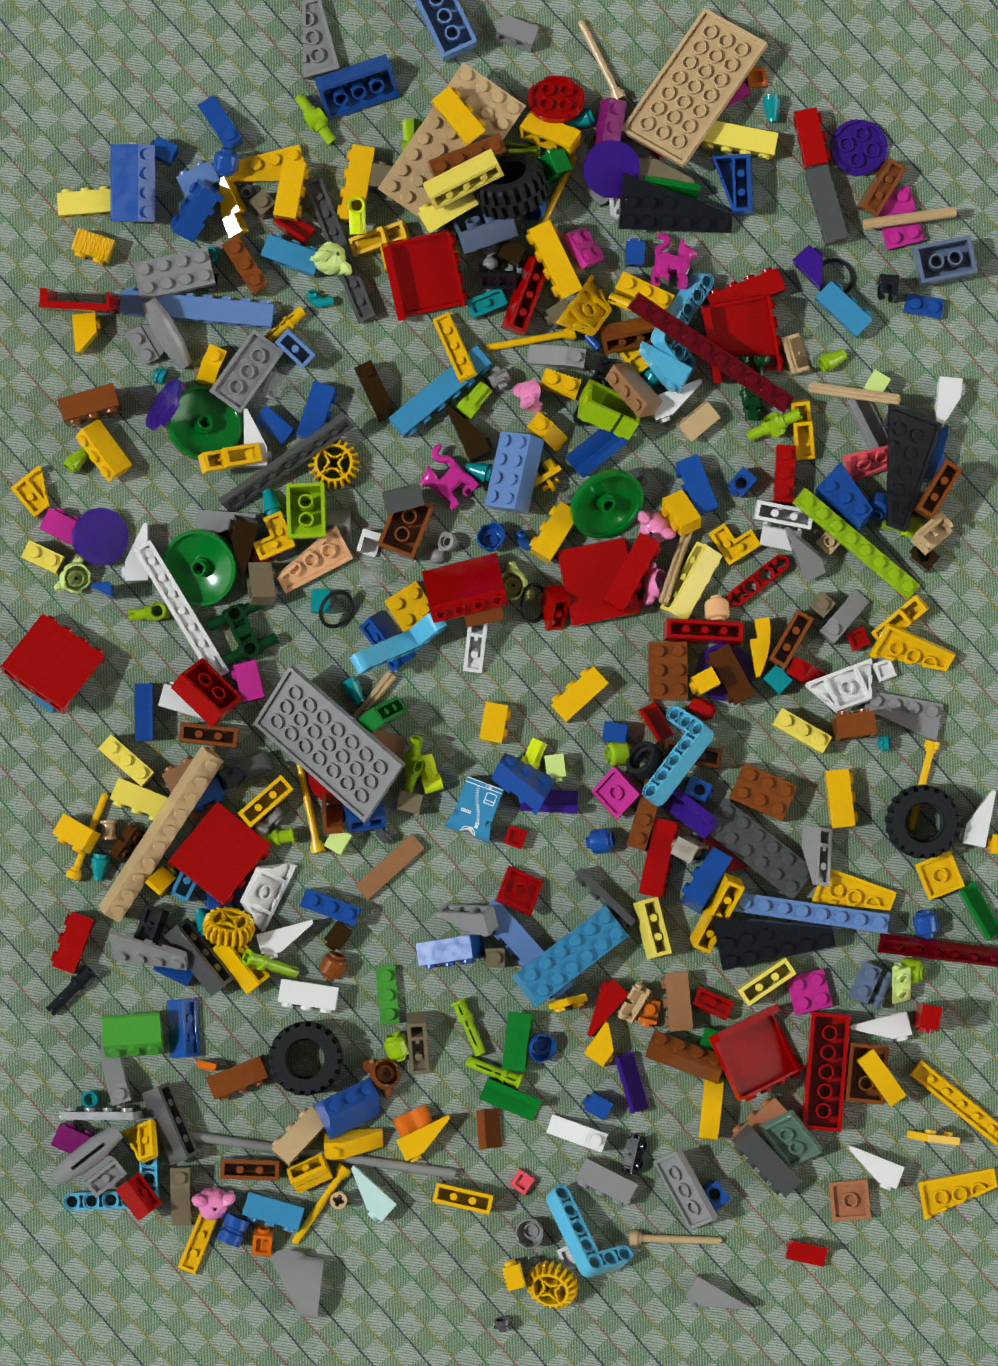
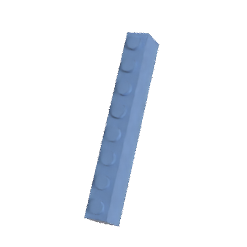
(205, 309)
(812, 913)

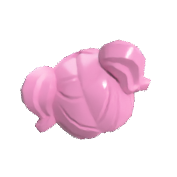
(529, 395)
(655, 523)
(653, 584)
(213, 1198)

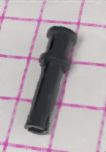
(77, 983)

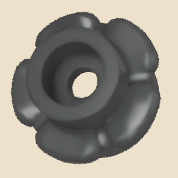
(248, 188)
(384, 835)
(503, 1323)

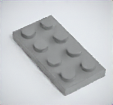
(174, 273)
(246, 371)
(685, 1189)

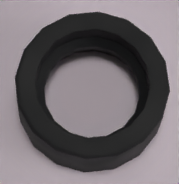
(638, 753)

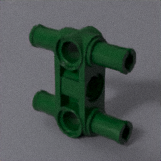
(242, 632)

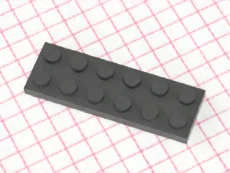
(759, 849)

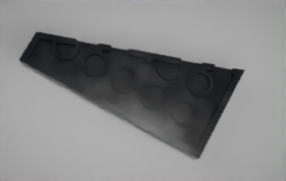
(659, 208)
(908, 456)
(758, 940)

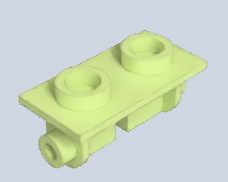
(901, 983)

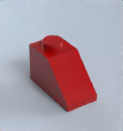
(554, 607)
(802, 671)

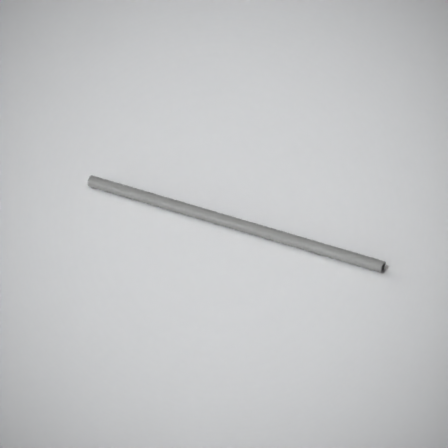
(310, 1152)

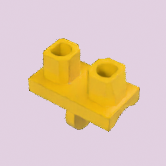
(552, 470)

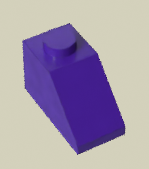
(811, 264)

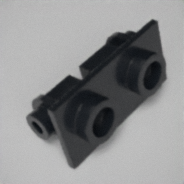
(633, 1163)

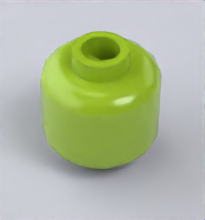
(617, 753)
(917, 969)
(396, 1046)

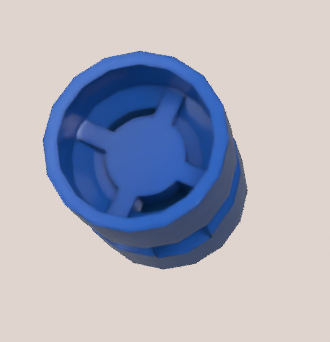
(233, 1229)

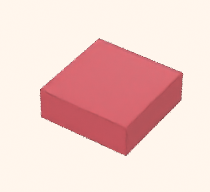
(522, 1182)

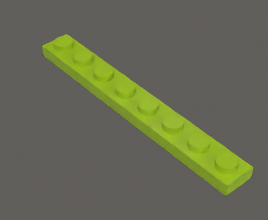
(856, 543)

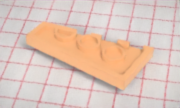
(315, 560)

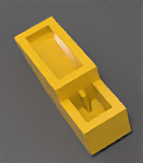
(232, 208)
(372, 240)
(803, 431)
(230, 458)
(904, 615)
(760, 645)
(881, 1077)
(711, 1110)

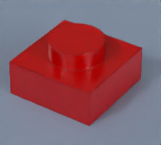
(857, 638)
(515, 837)

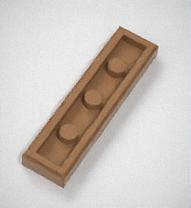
(389, 867)

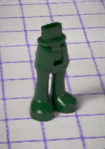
(751, 402)

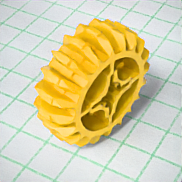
(327, 469)
(228, 927)
(553, 1279)

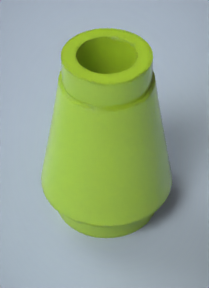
(832, 359)
(76, 460)

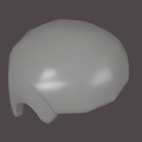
(529, 1233)

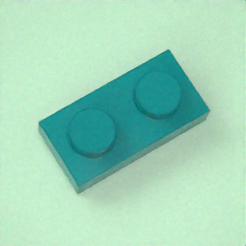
(486, 303)

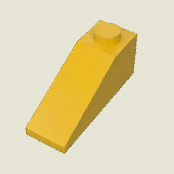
(418, 1141)
(352, 1143)

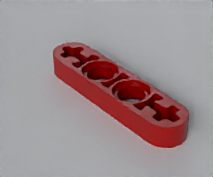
(759, 582)

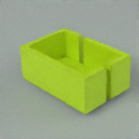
(606, 410)

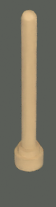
(616, 92)
(636, 1238)

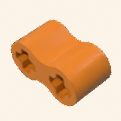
(412, 1120)

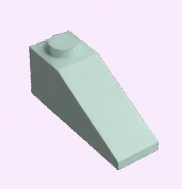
(375, 1199)

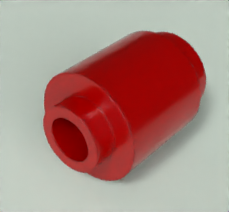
(701, 708)

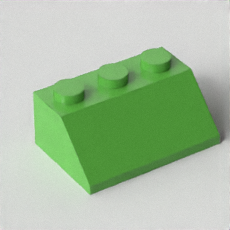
(132, 1035)

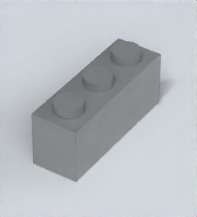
(606, 1182)

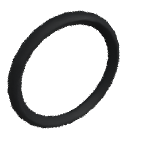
(849, 269)
(326, 599)
(522, 602)

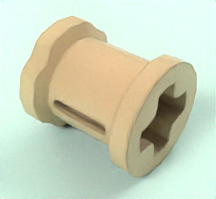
(108, 830)
(333, 1201)

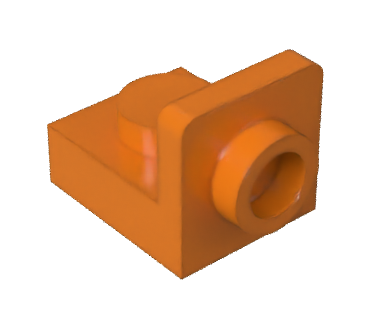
(649, 1013)
(262, 1240)

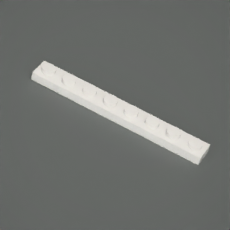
(179, 606)

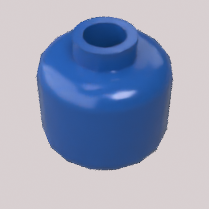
(226, 161)
(878, 503)
(600, 841)
(925, 923)

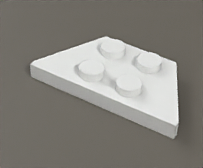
(844, 687)
(266, 891)

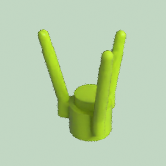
(529, 149)

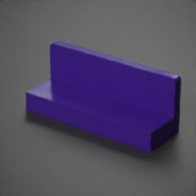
(557, 802)
(690, 813)
(631, 1082)

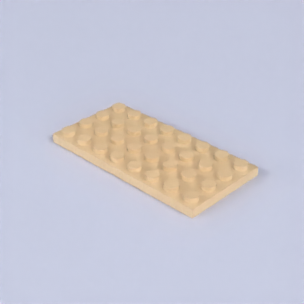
(694, 87)
(437, 138)

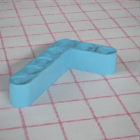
(684, 308)
(397, 646)
(681, 758)
(102, 1203)
(578, 1238)

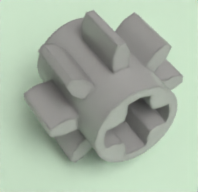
(498, 378)

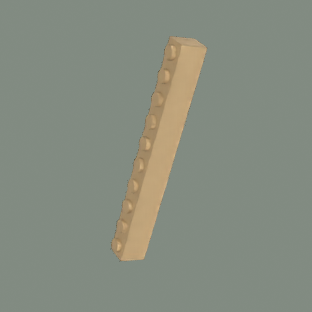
(160, 834)

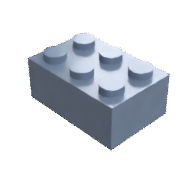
(478, 230)
(944, 261)

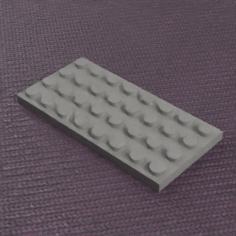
(328, 743)

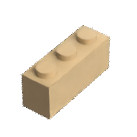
(298, 1136)

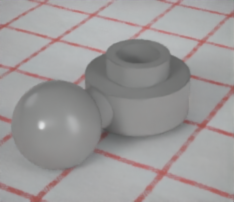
(490, 262)
(437, 555)
(275, 817)

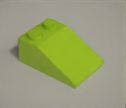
(306, 510)

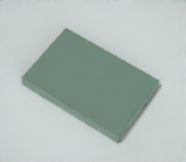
(790, 1138)

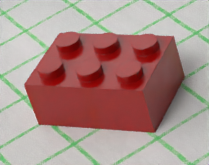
(206, 692)

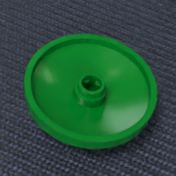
(200, 407)
(606, 503)
(203, 548)

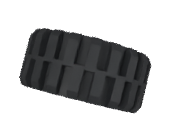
(517, 191)
(948, 827)
(279, 1058)

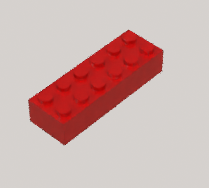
(825, 1071)

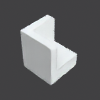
(368, 543)

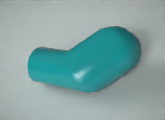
(317, 301)

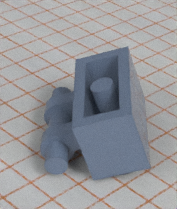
(865, 983)

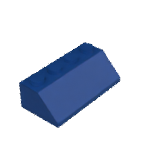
(357, 87)
(132, 183)

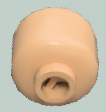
(717, 608)

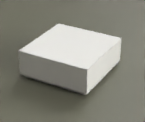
(884, 670)

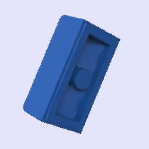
(274, 424)
(104, 588)
(181, 976)

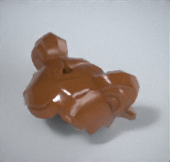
(376, 1072)

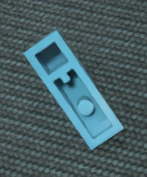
(668, 370)

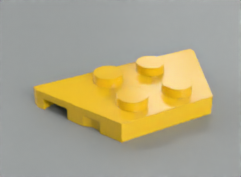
(586, 309)

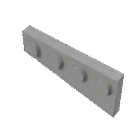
(914, 714)
(146, 952)

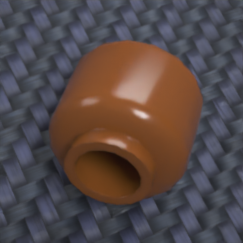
(333, 965)

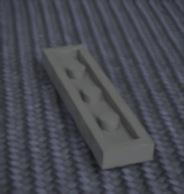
(598, 892)

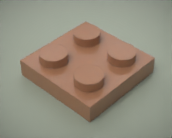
(849, 1200)

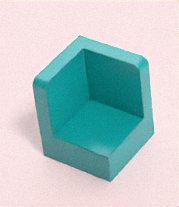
(317, 597)
(777, 679)

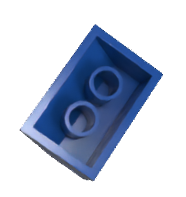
(349, 1108)

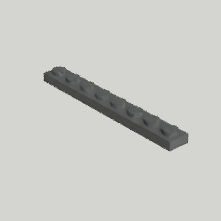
(333, 232)
(286, 462)

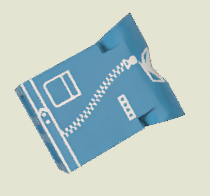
(476, 808)

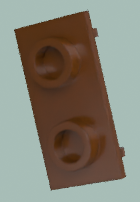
(132, 836)

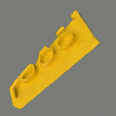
(265, 166)
(905, 646)
(853, 892)
(951, 1190)

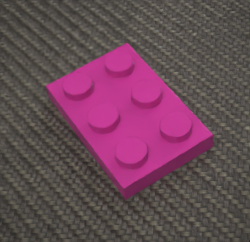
(901, 235)

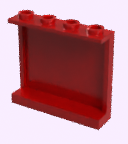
(424, 273)
(49, 301)
(743, 328)
(587, 577)
(464, 588)
(52, 662)
(220, 854)
(755, 1054)

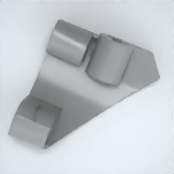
(301, 1279)

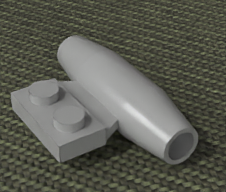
(158, 336)
(93, 1162)

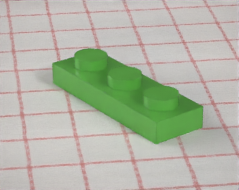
(387, 995)

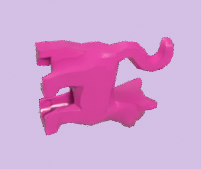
(668, 264)
(453, 478)

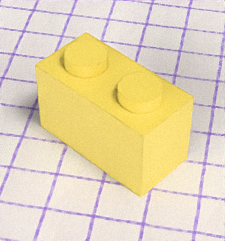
(43, 557)

